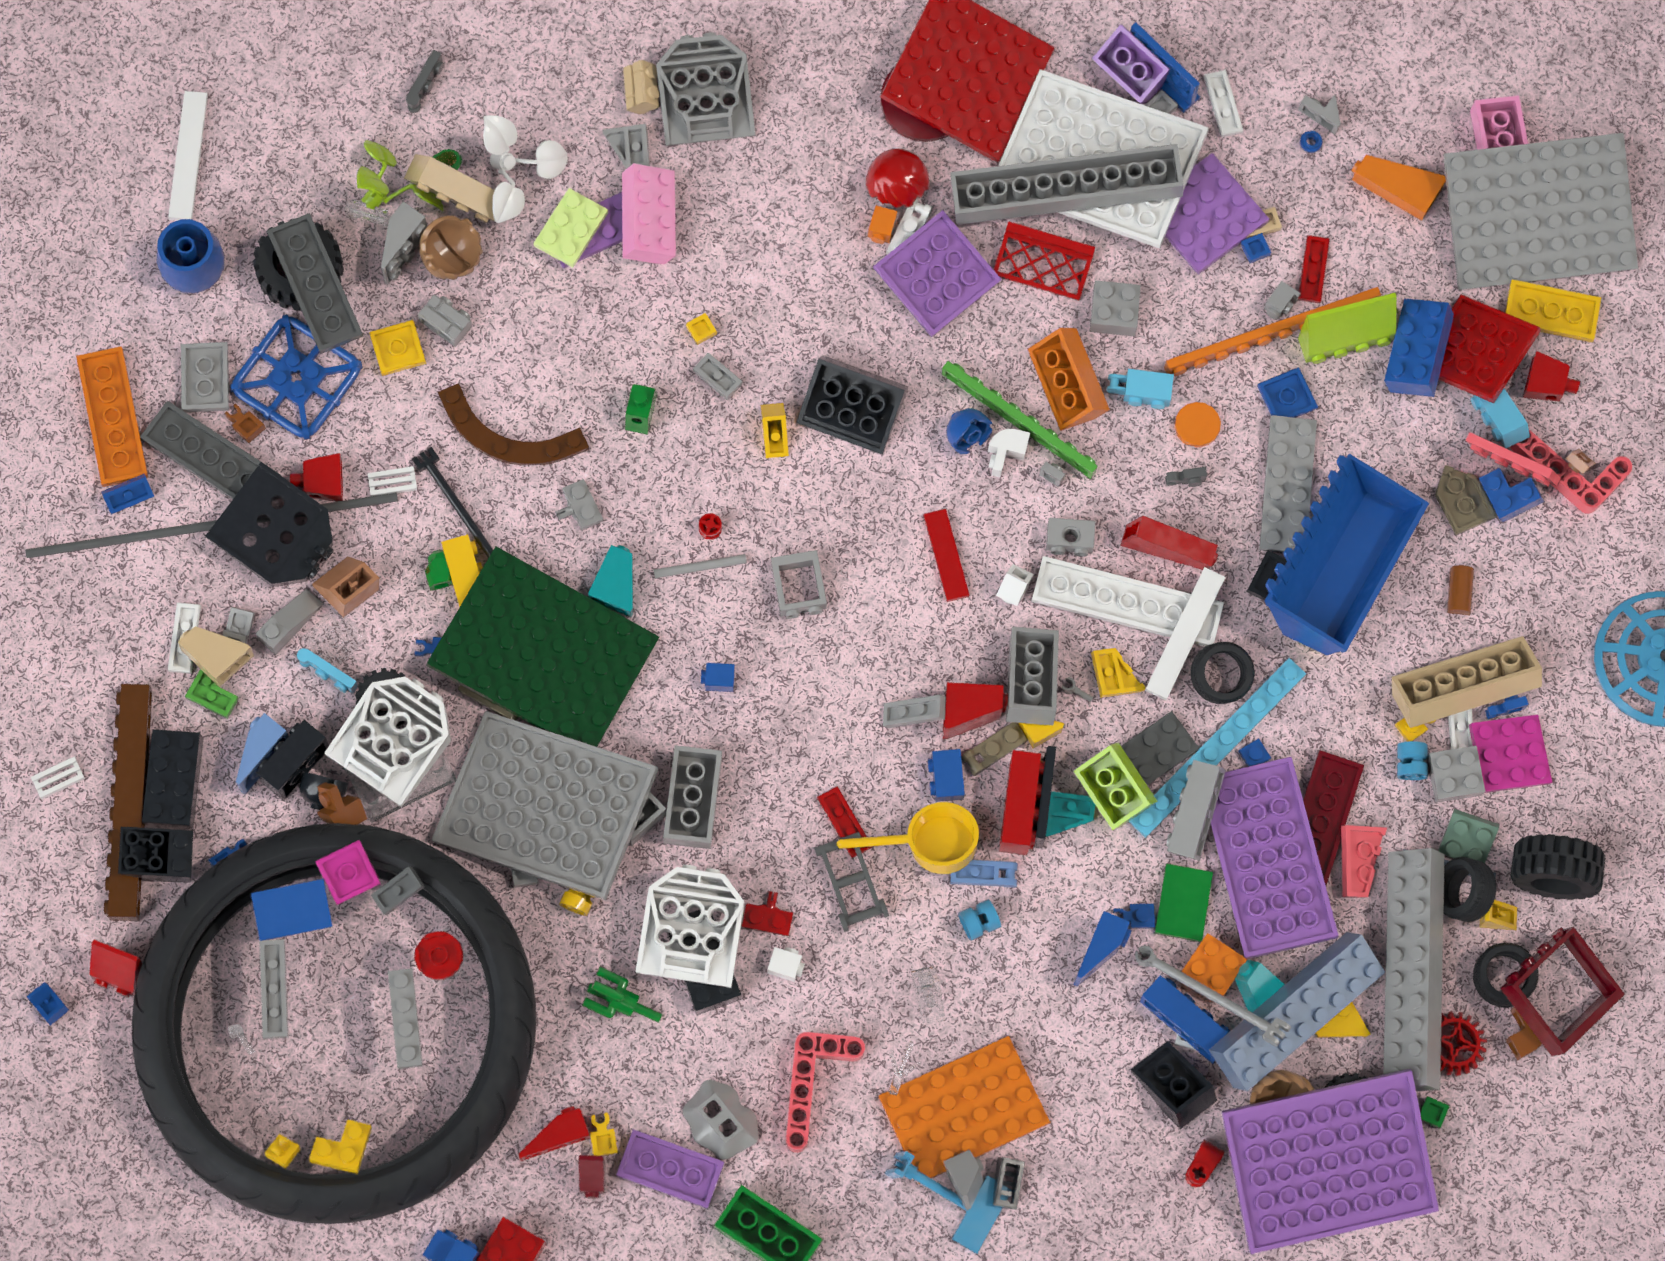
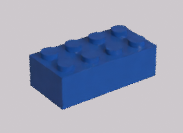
(1419, 347)

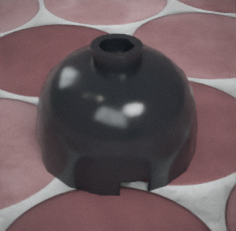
(310, 792)

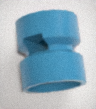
(1412, 760)
(972, 923)

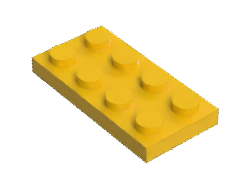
(1554, 309)

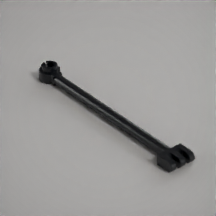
(429, 464)

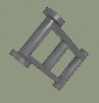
(845, 919)

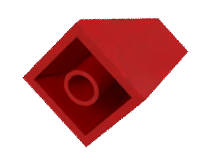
(972, 707)

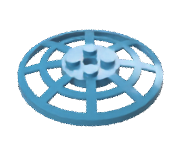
(1647, 655)

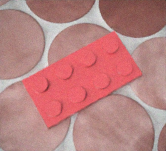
(1506, 457)

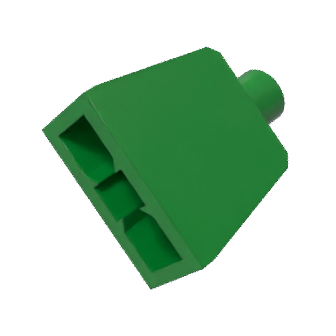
(640, 406)

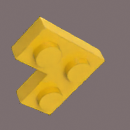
(344, 1154)

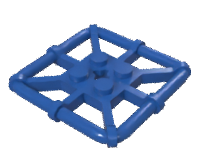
(298, 391)

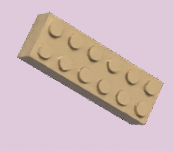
(1466, 681)

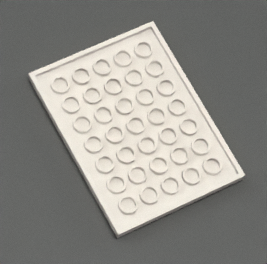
(1078, 120)

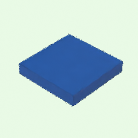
(1287, 394)

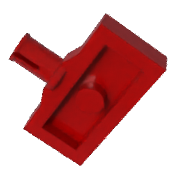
(768, 917)

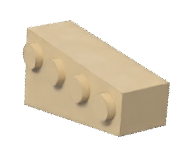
(451, 186)

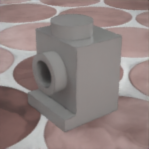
(1281, 300)

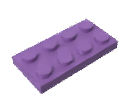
(609, 231)
(670, 1169)

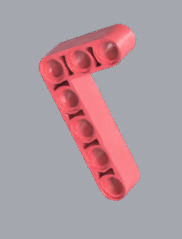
(1584, 487)
(806, 1080)

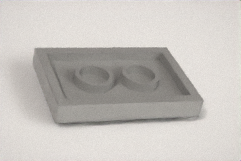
(204, 377)

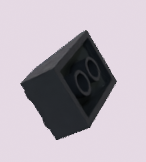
(1175, 1084)

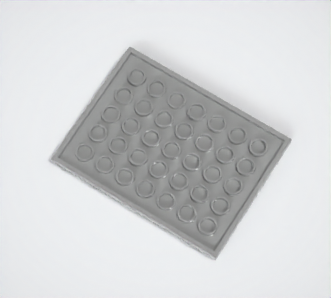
(1540, 211)
(545, 805)

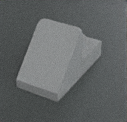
(1326, 117)

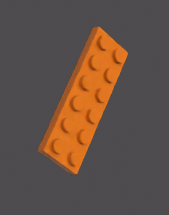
(112, 416)

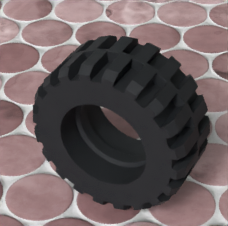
(277, 286)
(1558, 867)

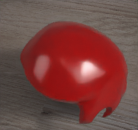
(897, 178)

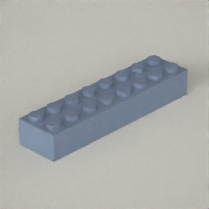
(1304, 1004)

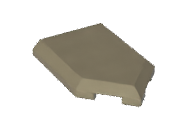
(1463, 500)

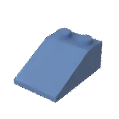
(259, 745)

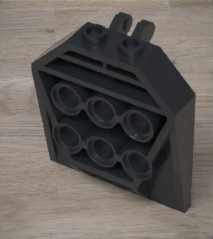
(240, 519)

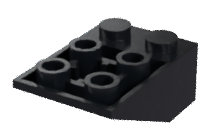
(156, 854)

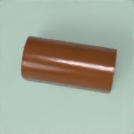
(1460, 590)

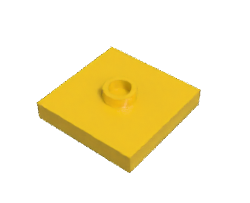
(397, 347)

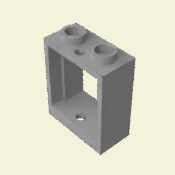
(795, 561)

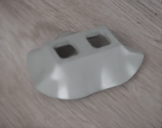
(706, 1129)

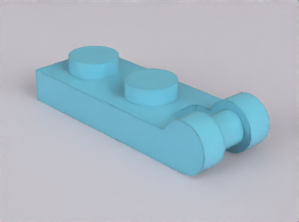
(326, 670)

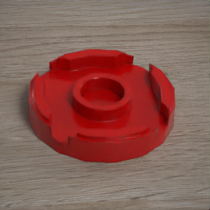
(438, 955)

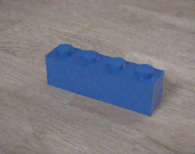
(1183, 1016)

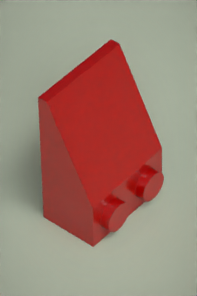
(114, 968)

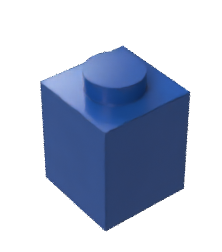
(718, 677)

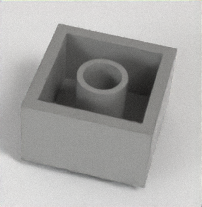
(1115, 308)
(1456, 774)

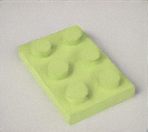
(570, 227)

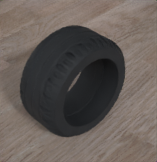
(1246, 672)
(1481, 894)
(1481, 980)

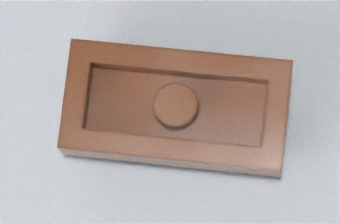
(1580, 461)

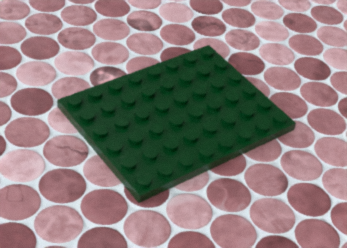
(542, 650)

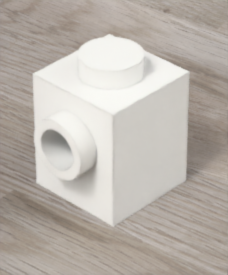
(1014, 585)
(786, 964)

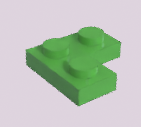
(210, 696)

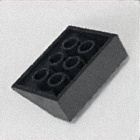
(852, 404)

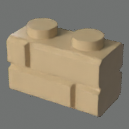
(641, 87)

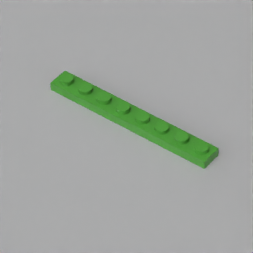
(1013, 414)

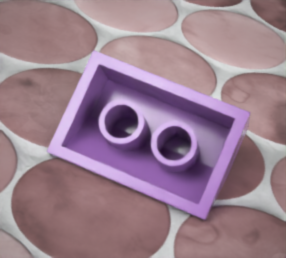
(1132, 65)

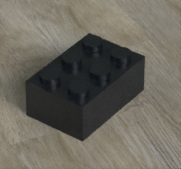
(292, 758)

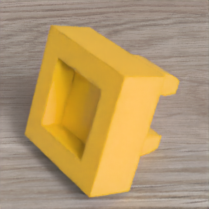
(282, 1151)

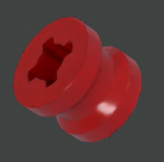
(710, 521)

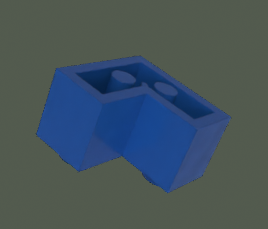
(1509, 500)
(446, 1247)

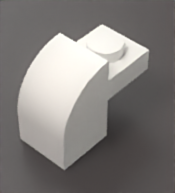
(1007, 443)

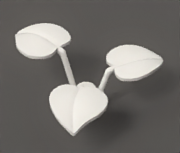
(497, 137)

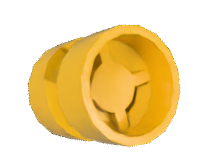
(576, 902)

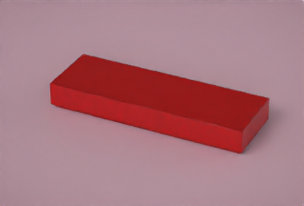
(1313, 269)
(841, 817)

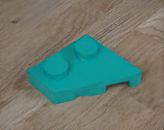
(1068, 812)

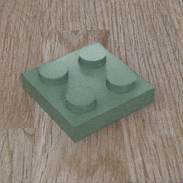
(1468, 836)

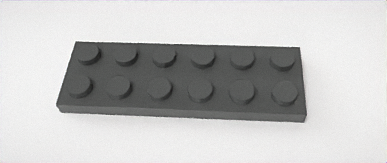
(315, 283)
(200, 450)

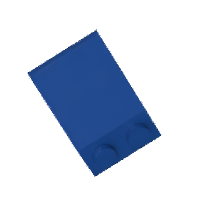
(1105, 943)

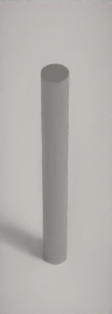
(700, 566)

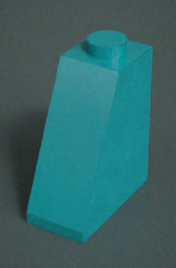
(615, 581)
(1256, 984)

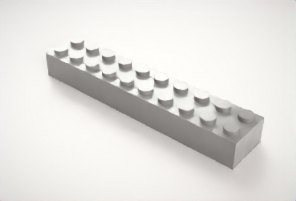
(1067, 184)
(1414, 965)

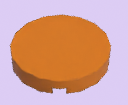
(1197, 424)

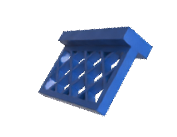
(1179, 83)

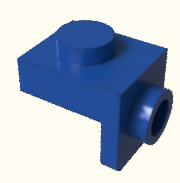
(47, 1003)

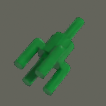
(618, 998)

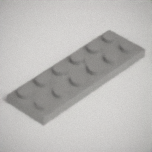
(1287, 481)

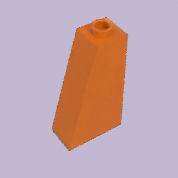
(1399, 184)

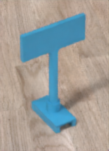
(976, 1221)

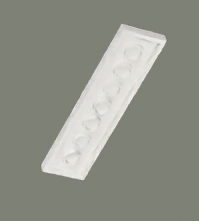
(1118, 599)

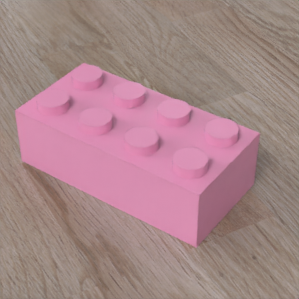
(1498, 122)
(648, 214)

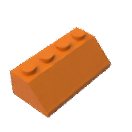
(1068, 378)

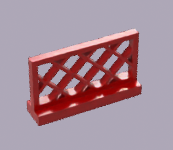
(1049, 242)

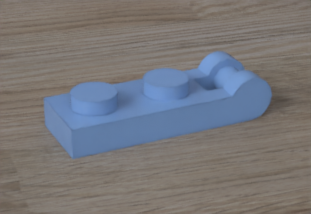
(986, 874)

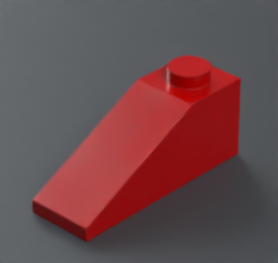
(560, 1132)

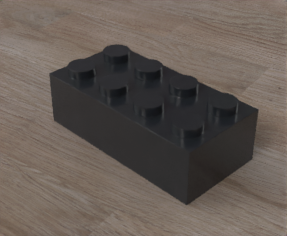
(172, 780)
(707, 996)

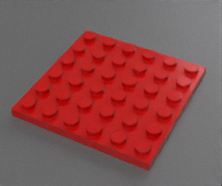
(967, 74)

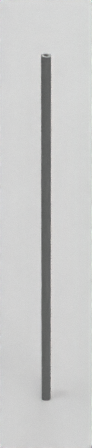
(189, 528)

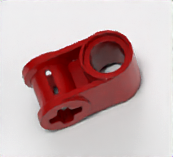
(1206, 1161)

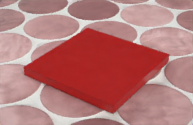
(1484, 348)

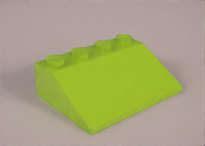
(1349, 328)

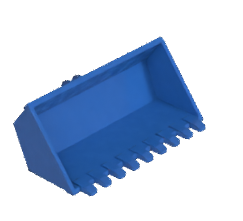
(1342, 556)

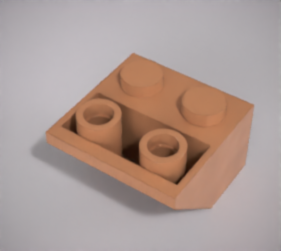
(347, 585)

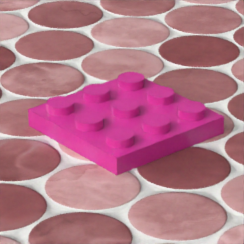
(1511, 753)

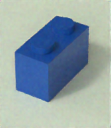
(947, 775)

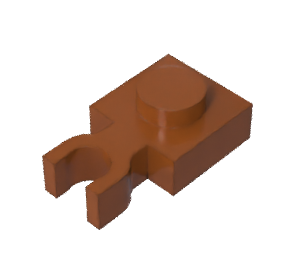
(246, 425)

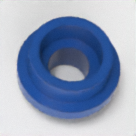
(1314, 136)

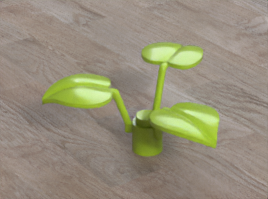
(377, 188)

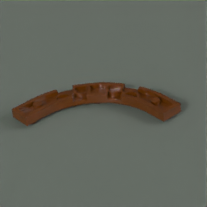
(503, 448)

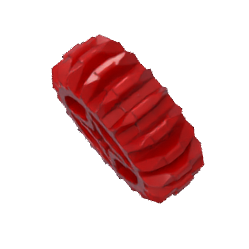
(1475, 1048)

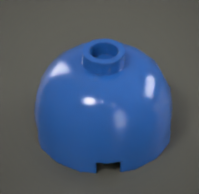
(968, 426)

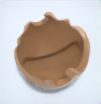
(450, 247)
(1279, 1085)

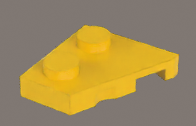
(1113, 674)
(1345, 1024)

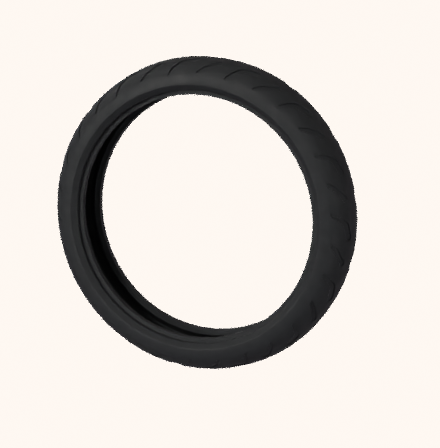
(376, 1190)

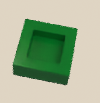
(1433, 1112)

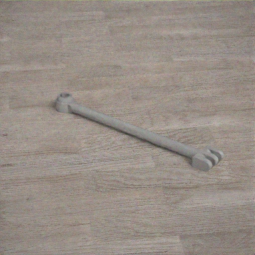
(1270, 1029)

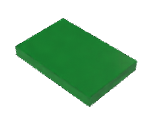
(1183, 902)

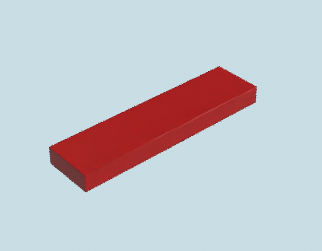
(946, 555)

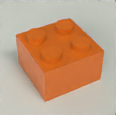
(1214, 964)

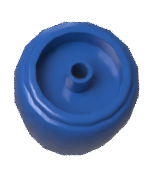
(189, 256)

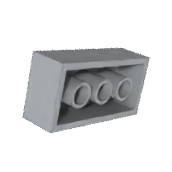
(1032, 676)
(692, 797)

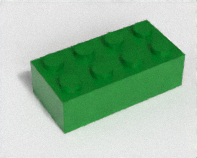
(765, 1229)

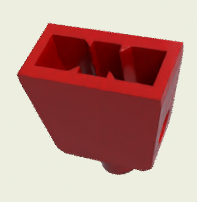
(1548, 379)
(321, 478)

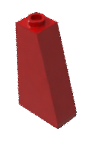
(1169, 543)

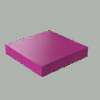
(348, 872)

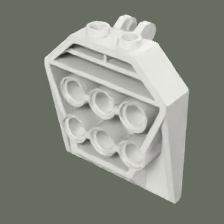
(405, 702)
(696, 963)

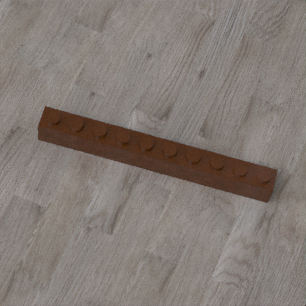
(128, 794)

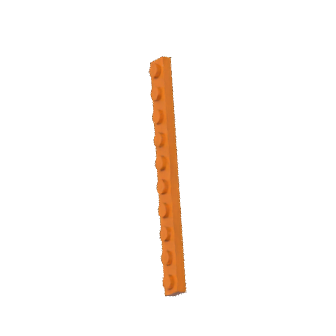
(1260, 336)

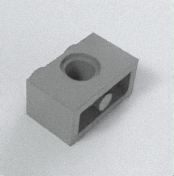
(1082, 530)

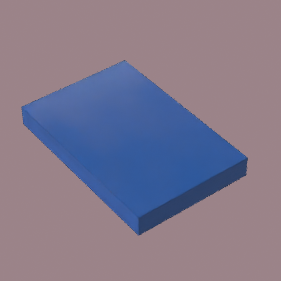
(291, 910)

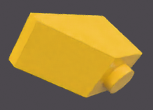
(774, 430)

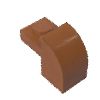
(337, 809)
(1523, 1042)

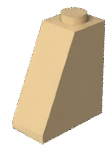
(215, 654)

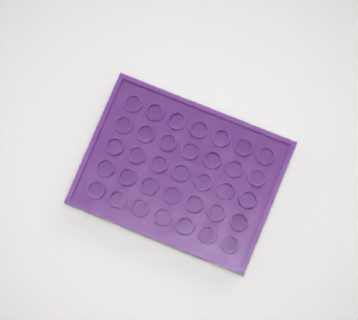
(1330, 1161)

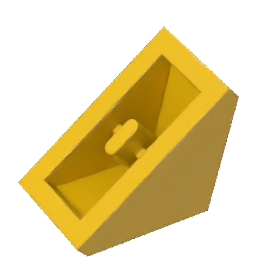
(1039, 733)
(1500, 916)

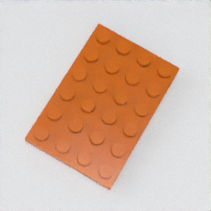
(965, 1107)

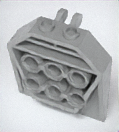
(720, 122)

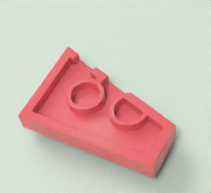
(1359, 856)

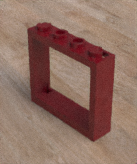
(1595, 970)

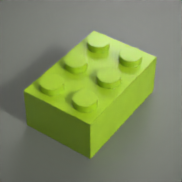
(1115, 786)

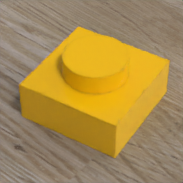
(701, 328)

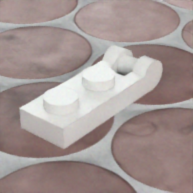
(909, 224)

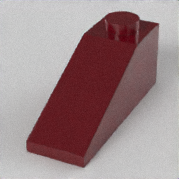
(591, 1175)

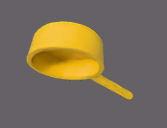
(939, 836)

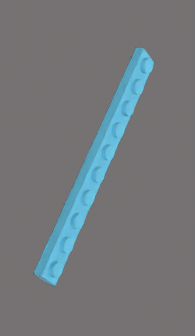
(1222, 742)

